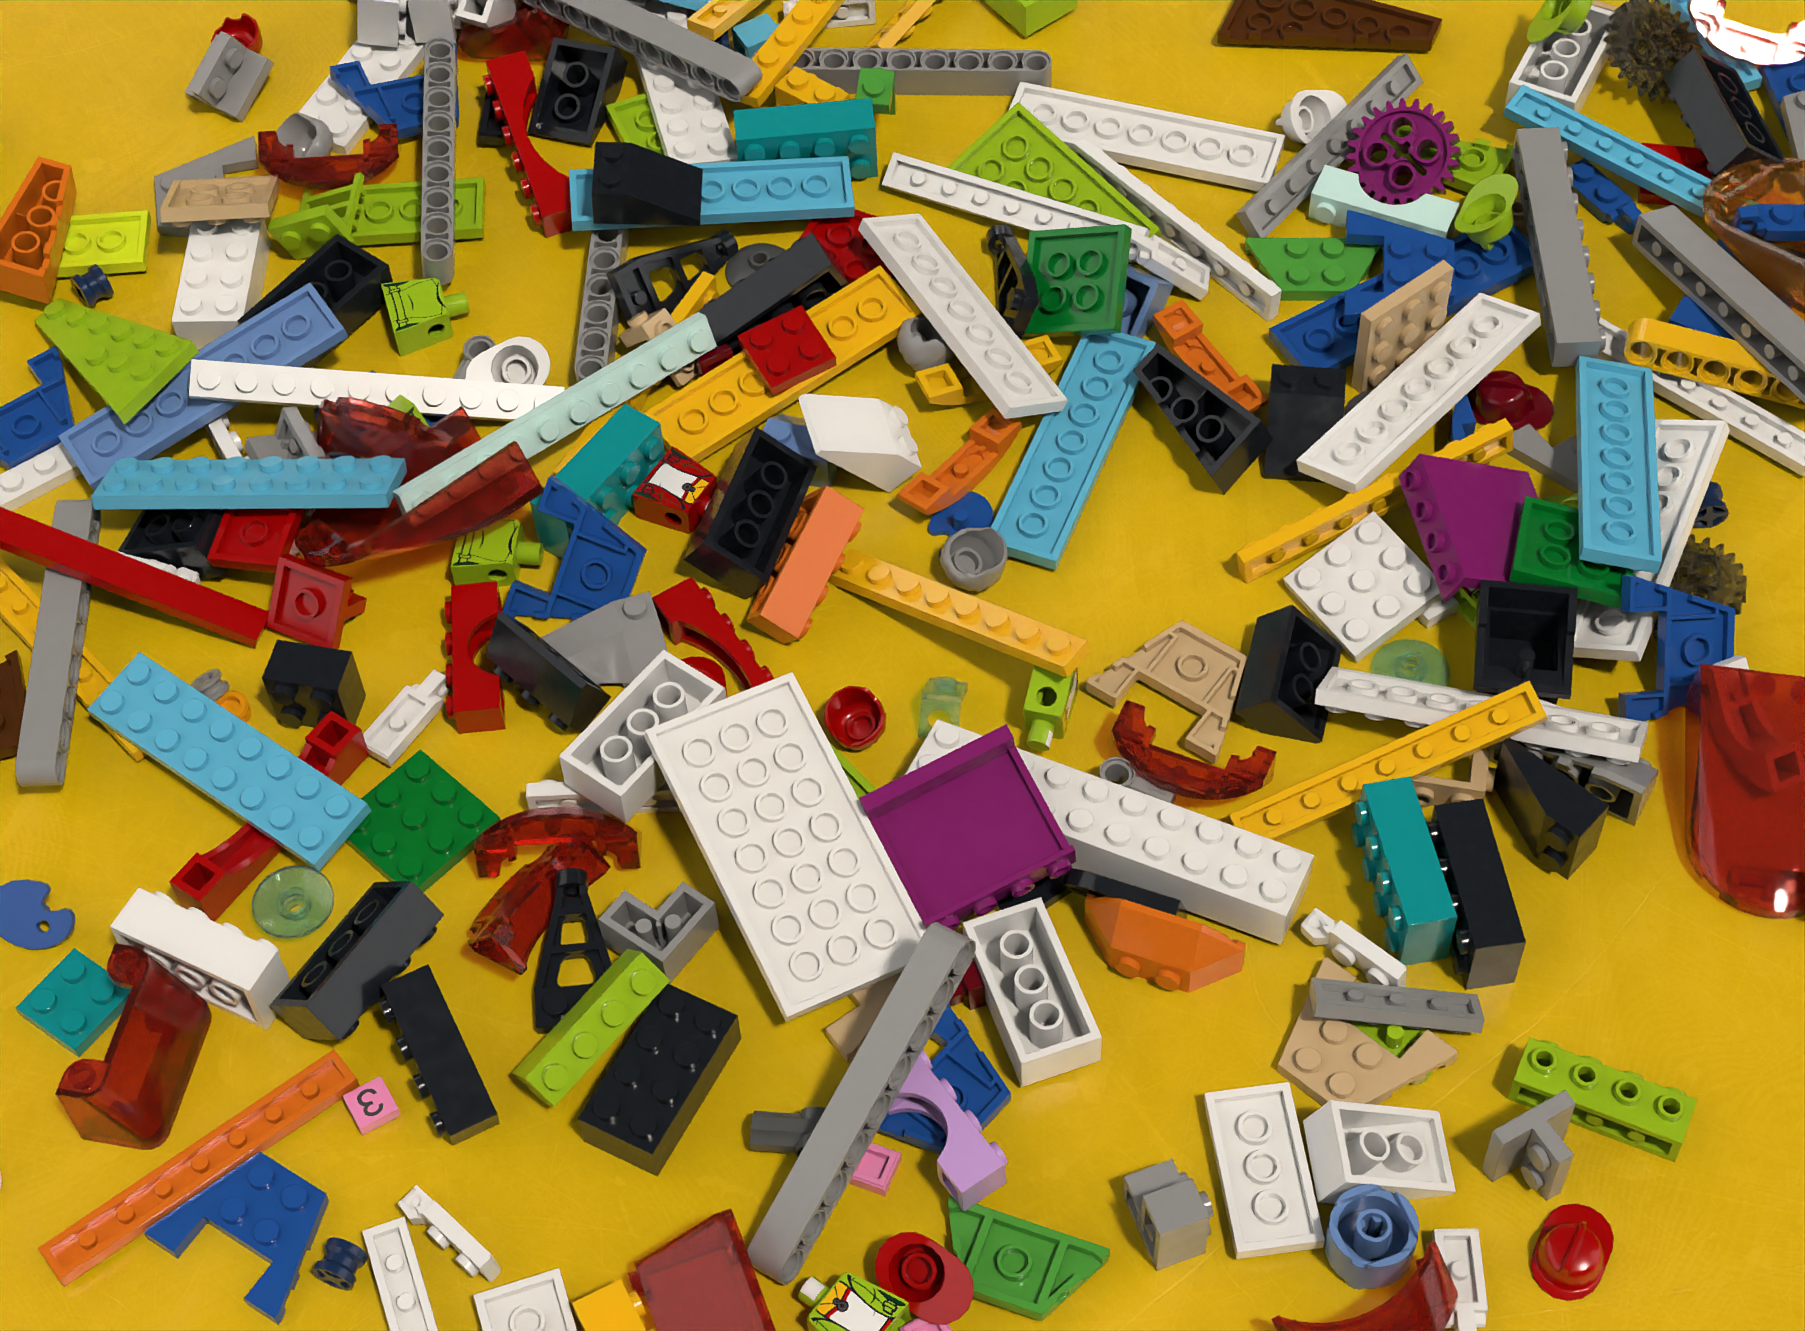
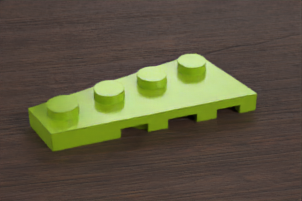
(1475, 163)

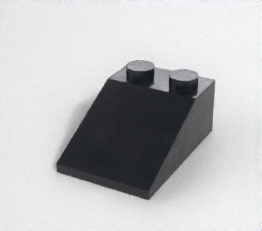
(575, 90)
(644, 187)
(1300, 411)
(176, 538)
(1549, 809)

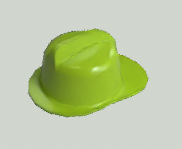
(1559, 17)
(1488, 210)

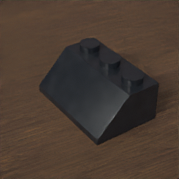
(544, 675)
(1282, 675)

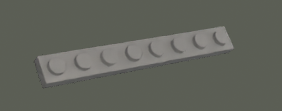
(1328, 148)

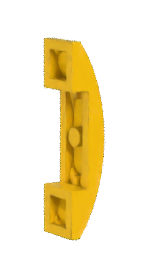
(958, 387)

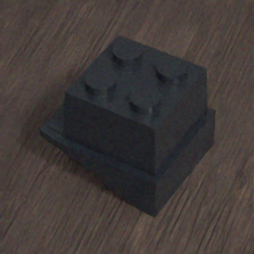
(1523, 637)

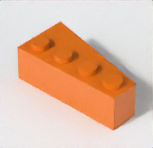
(36, 230)
(805, 564)

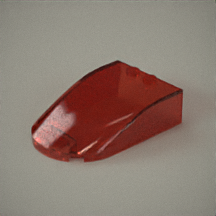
(464, 506)
(1747, 787)

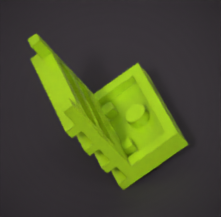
(319, 219)

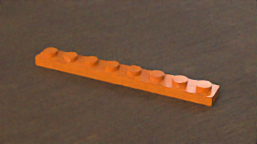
(197, 1167)

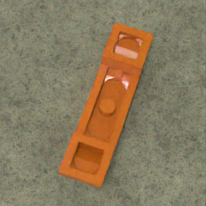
(1185, 340)
(966, 467)

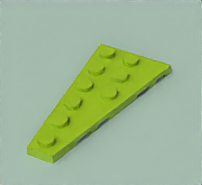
(1033, 159)
(114, 355)

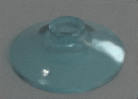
(1429, 661)
(292, 888)

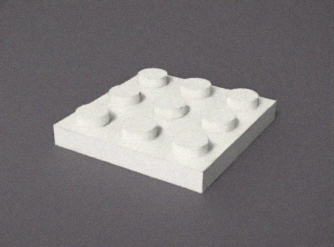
(1364, 586)

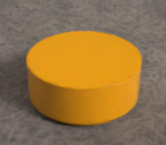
(236, 704)

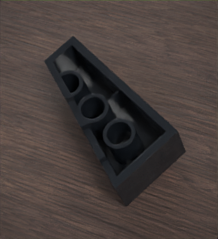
(794, 278)
(1210, 422)
(439, 1055)

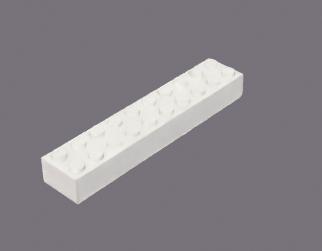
(1160, 845)

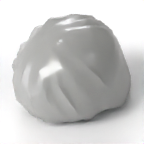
(307, 134)
(922, 344)
(974, 558)

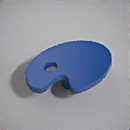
(968, 512)
(23, 910)

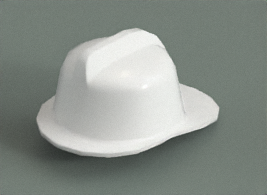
(1309, 114)
(512, 361)

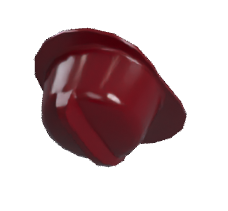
(1507, 396)

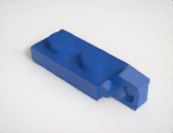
(1603, 197)
(1772, 221)

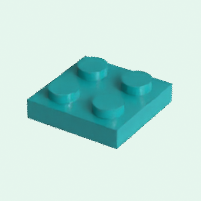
(74, 1003)

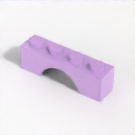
(968, 1163)

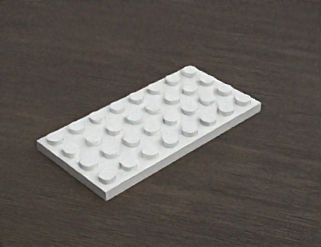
(788, 844)

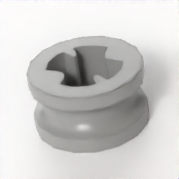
(211, 684)

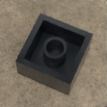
(311, 682)

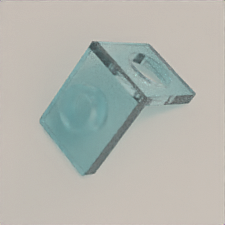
(944, 695)

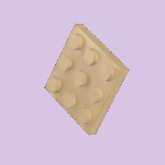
(219, 200)
(1400, 325)

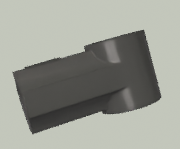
(783, 1130)

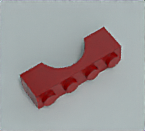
(477, 695)

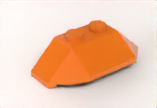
(1160, 945)

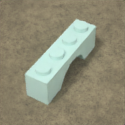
(1341, 191)

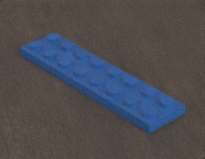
(1323, 341)

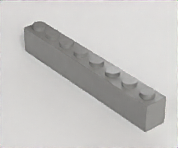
(1557, 247)
(1725, 292)

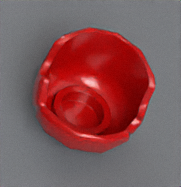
(244, 31)
(855, 717)

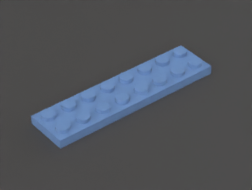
(281, 335)

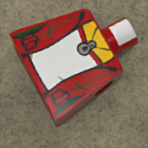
(675, 492)

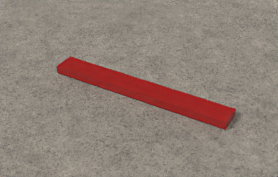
(131, 578)

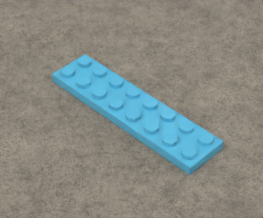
(747, 192)
(1071, 448)
(1617, 465)
(250, 483)
(229, 761)

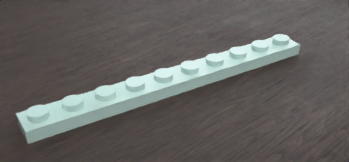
(573, 406)

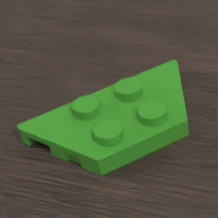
(1312, 266)
(1019, 1261)

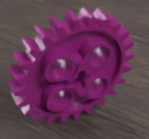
(1425, 133)

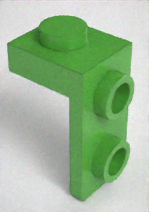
(880, 86)

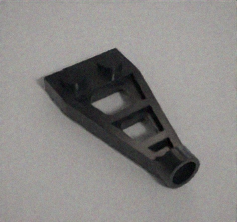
(632, 279)
(1014, 279)
(550, 999)

